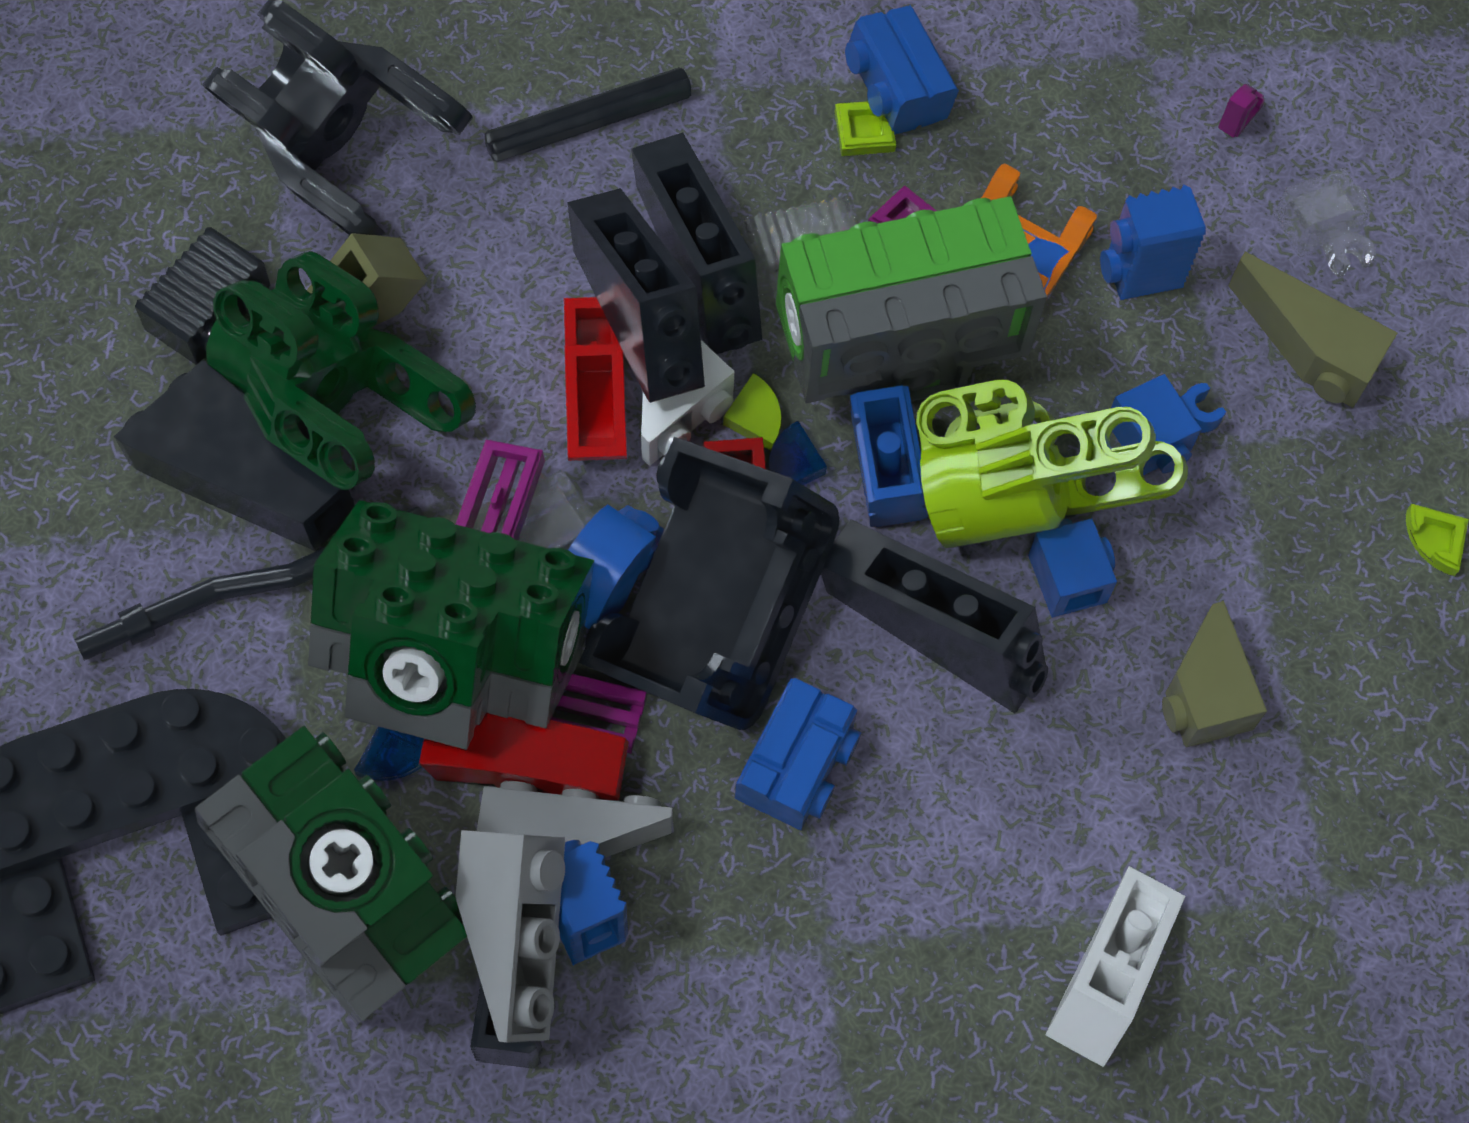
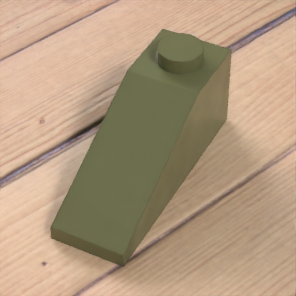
(1315, 333)

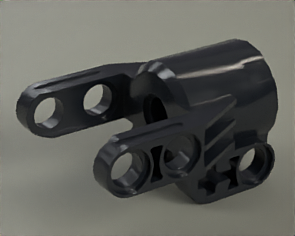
(319, 102)

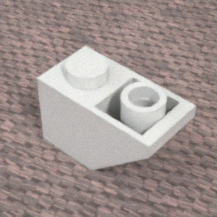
(684, 412)

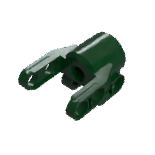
(309, 357)

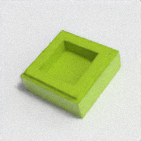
(862, 131)

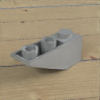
(574, 815)
(511, 919)

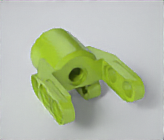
(1011, 472)

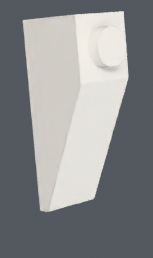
(1116, 967)

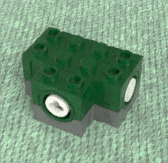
(445, 623)
(334, 870)

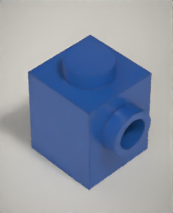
(1073, 566)

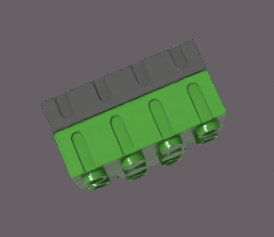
(909, 300)

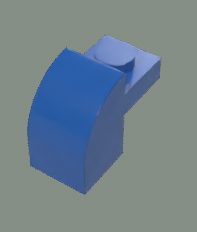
(621, 549)

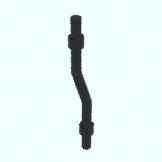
(138, 623)

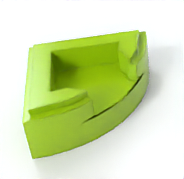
(755, 412)
(1438, 536)

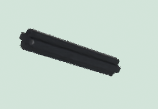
(587, 114)

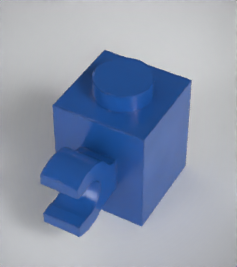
(1173, 418)

